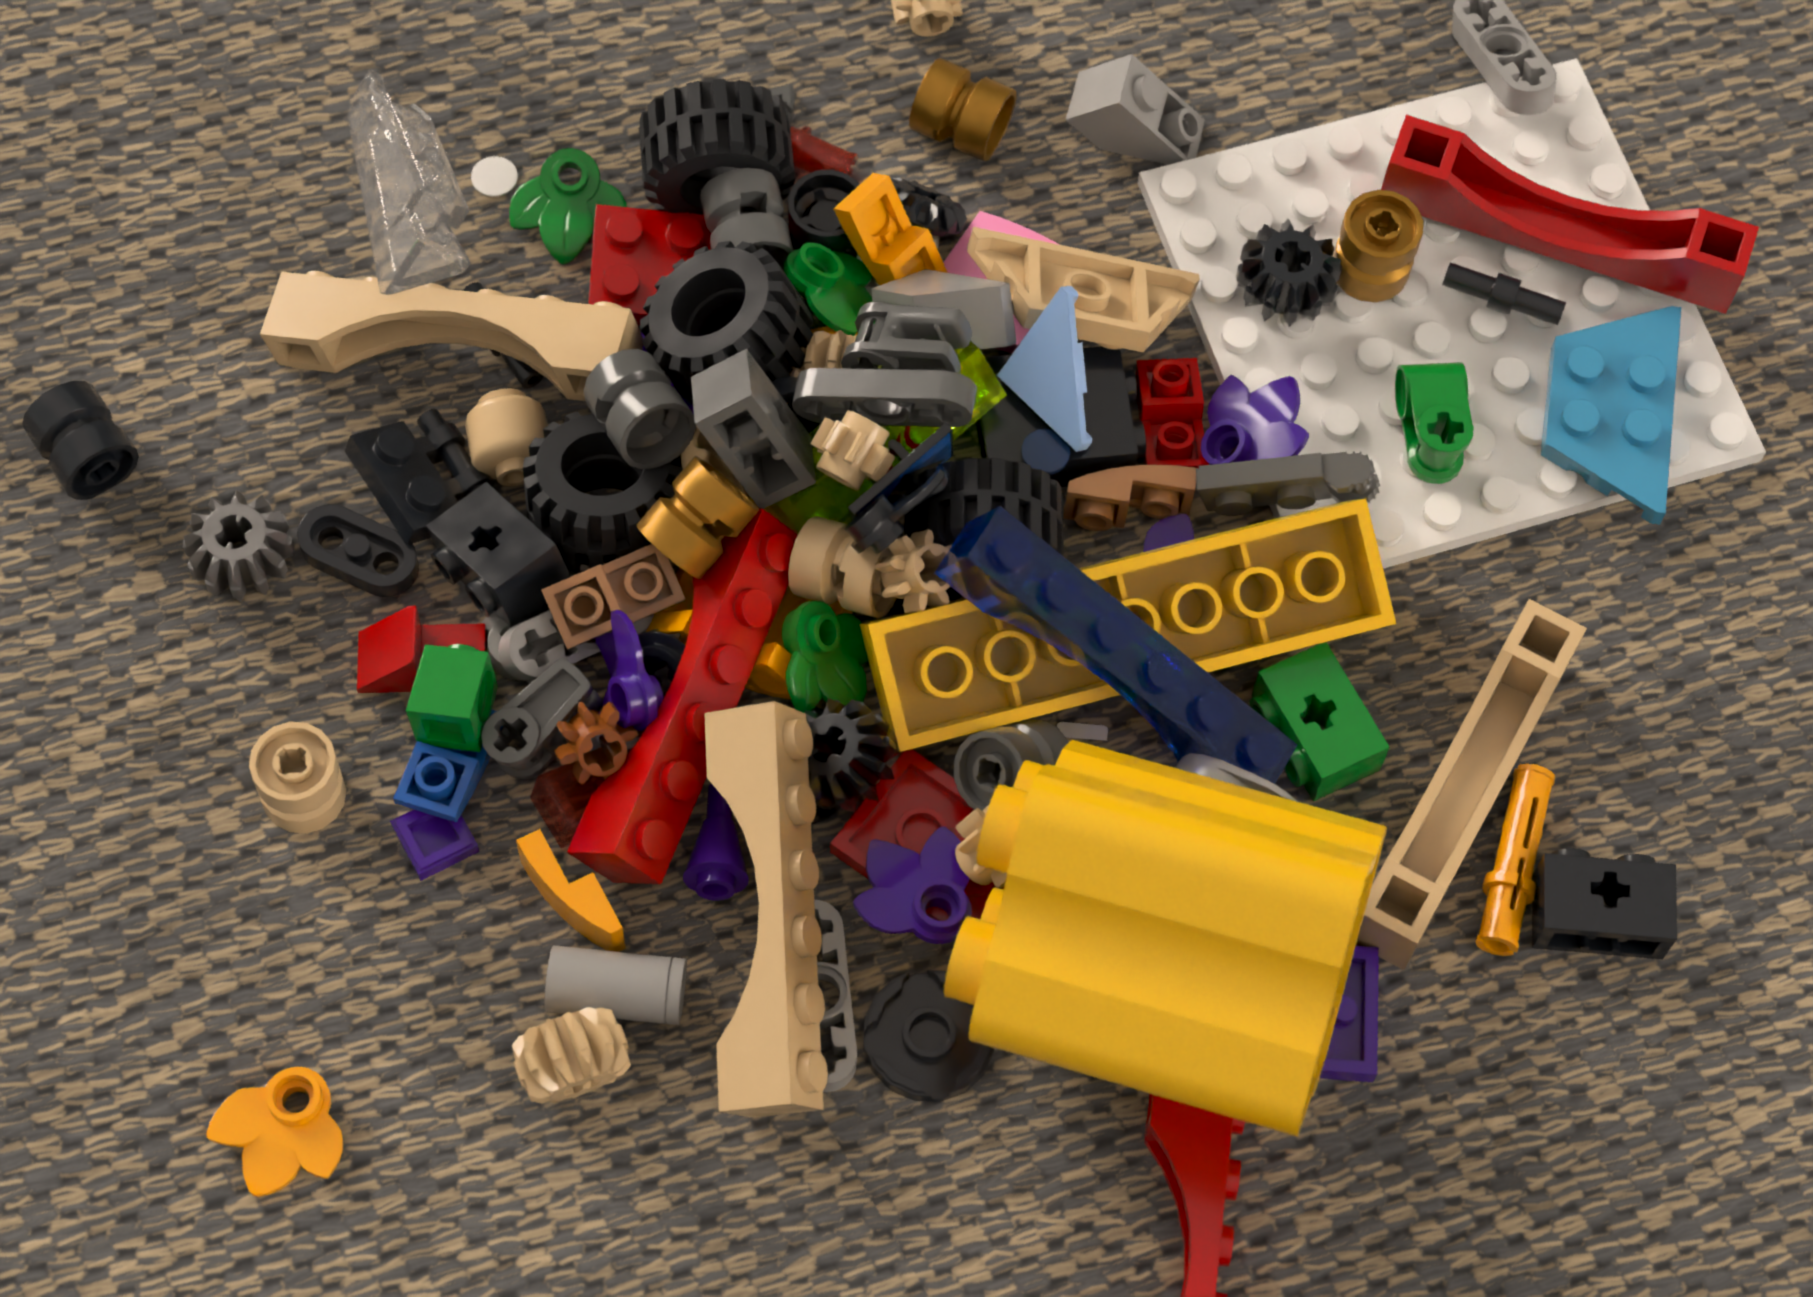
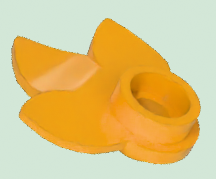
(278, 1140)

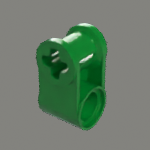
(1434, 418)

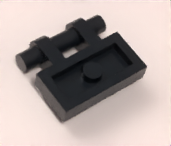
(403, 473)

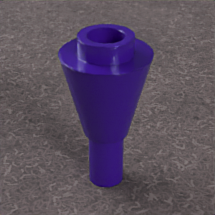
(716, 862)

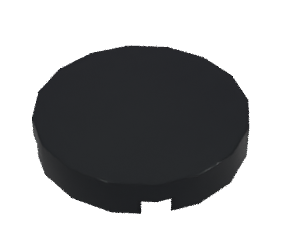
(927, 1058)

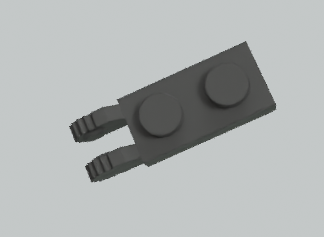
(1286, 481)

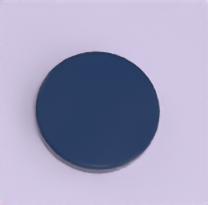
(1045, 451)

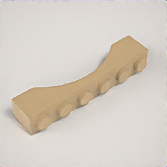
(339, 321)
(1467, 782)
(773, 1043)

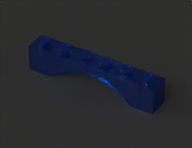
(1035, 588)

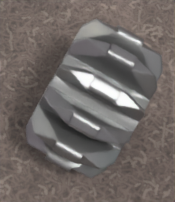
(223, 566)

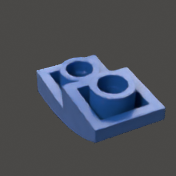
(441, 779)

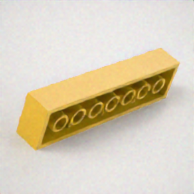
(1210, 597)

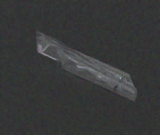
(405, 190)

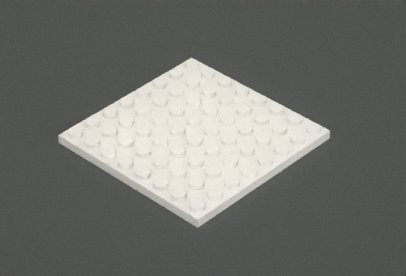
(1354, 346)

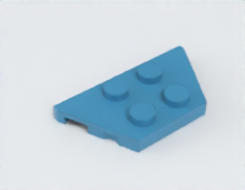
(1615, 406)

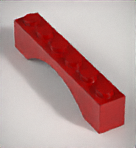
(1674, 253)
(646, 804)
(1195, 1160)

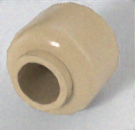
(501, 433)

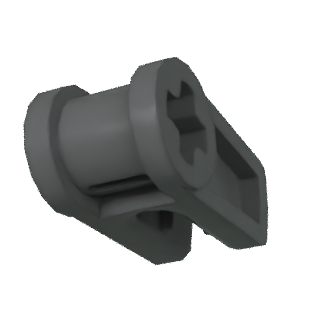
(907, 338)
(534, 717)

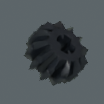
(1288, 272)
(848, 754)

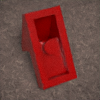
(393, 649)

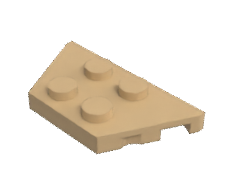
(1118, 298)

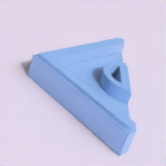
(1050, 370)

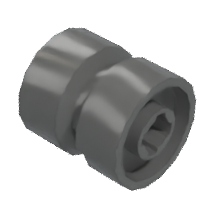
(748, 209)
(639, 409)
(997, 755)

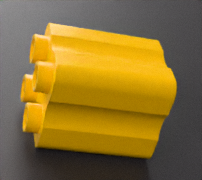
(1165, 931)

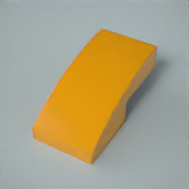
(883, 232)
(579, 902)

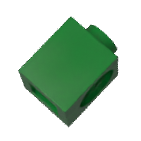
(452, 697)

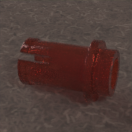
(817, 154)

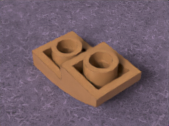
(1104, 496)
(634, 583)

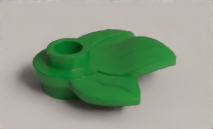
(562, 210)
(830, 283)
(825, 656)

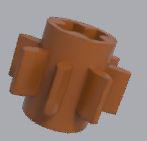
(578, 736)

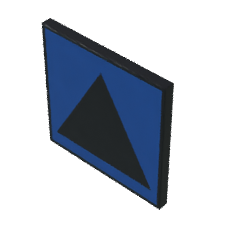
(930, 453)

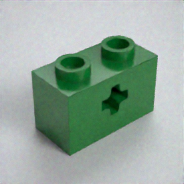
(1319, 689)

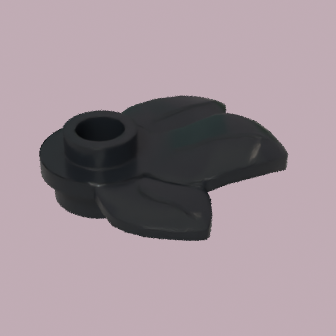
(879, 521)

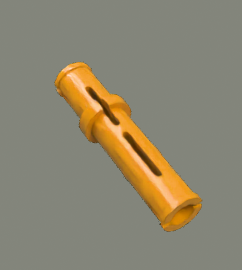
(1511, 882)

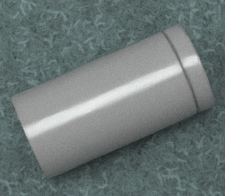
(627, 983)

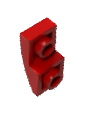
(1171, 411)

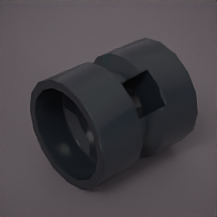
(812, 212)
(80, 439)

